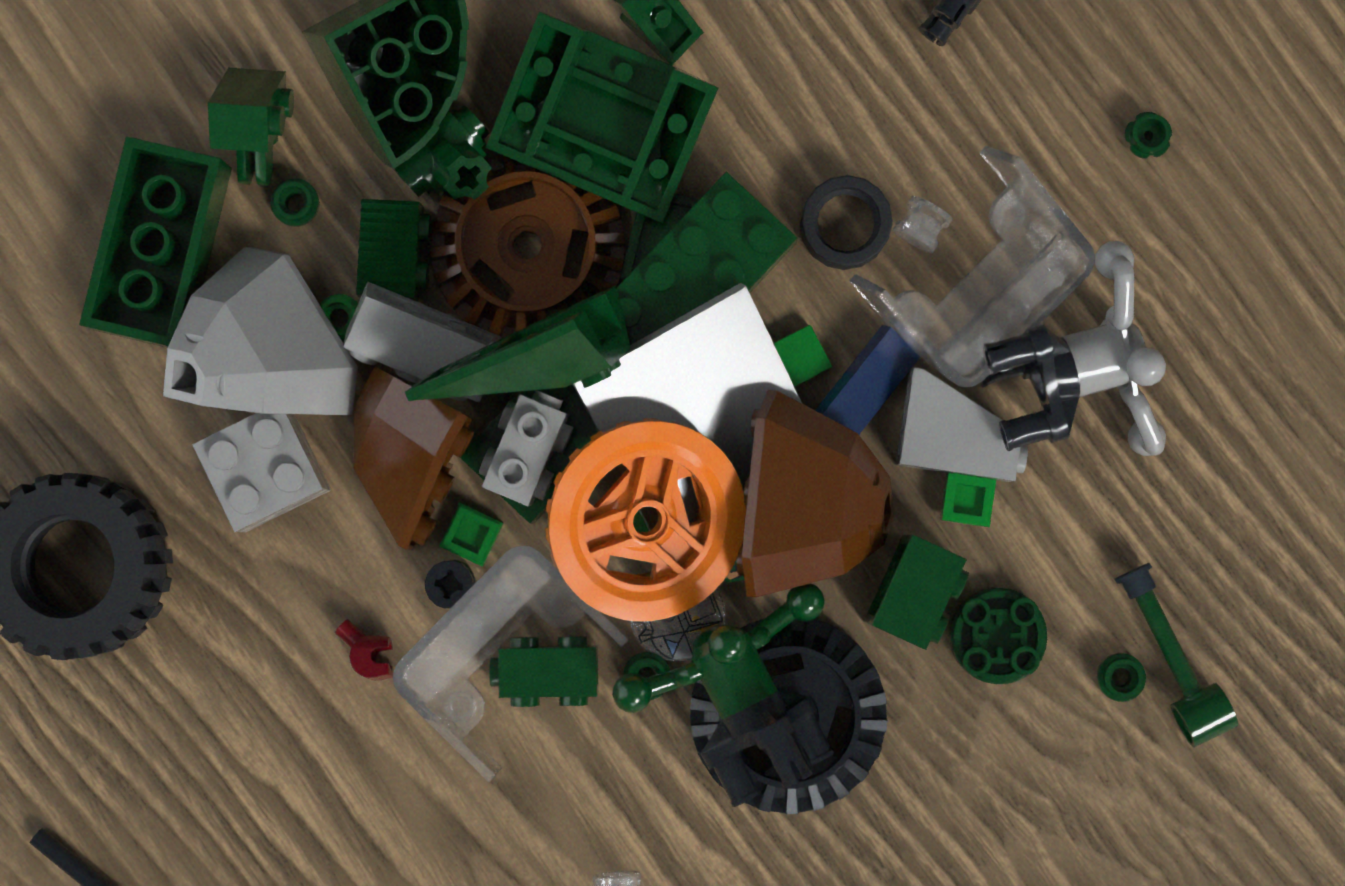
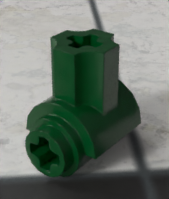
(450, 159)

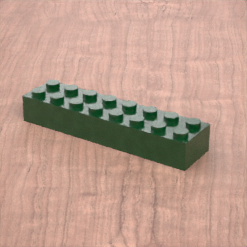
(710, 250)

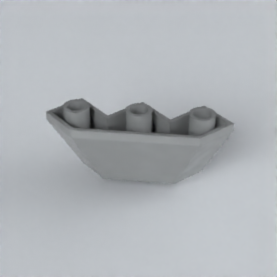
(259, 343)

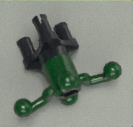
(745, 699)

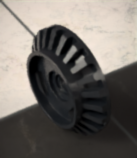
(832, 675)

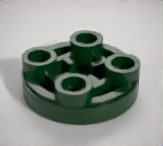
(998, 635)

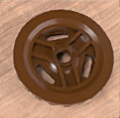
(471, 232)

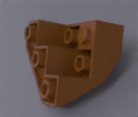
(406, 454)
(811, 499)

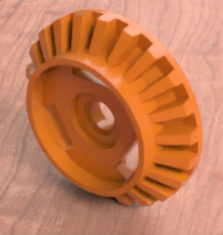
(685, 556)

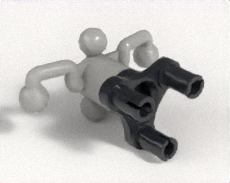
(1083, 365)

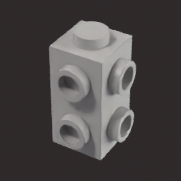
(531, 436)

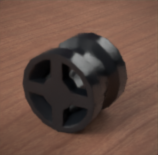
(455, 584)

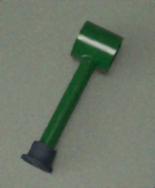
(1201, 711)

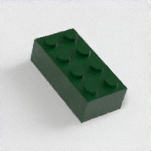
(154, 240)

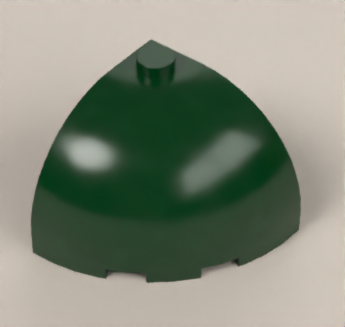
(394, 68)

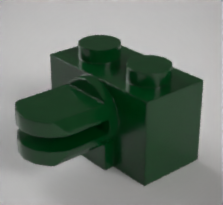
(248, 117)

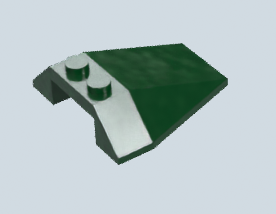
(551, 353)

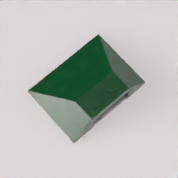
(602, 116)

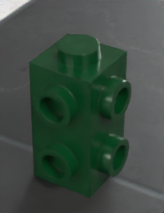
(534, 671)

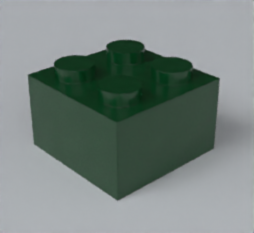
(917, 591)

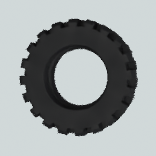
(137, 576)

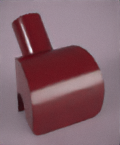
(364, 651)

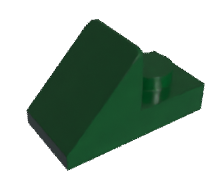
(661, 26)

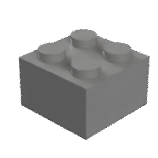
(261, 468)

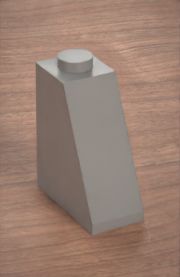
(953, 433)

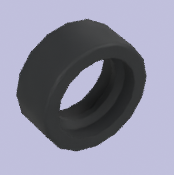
(854, 187)

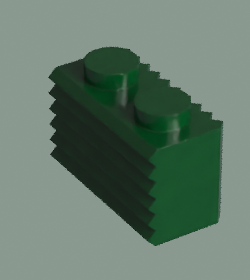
(392, 246)

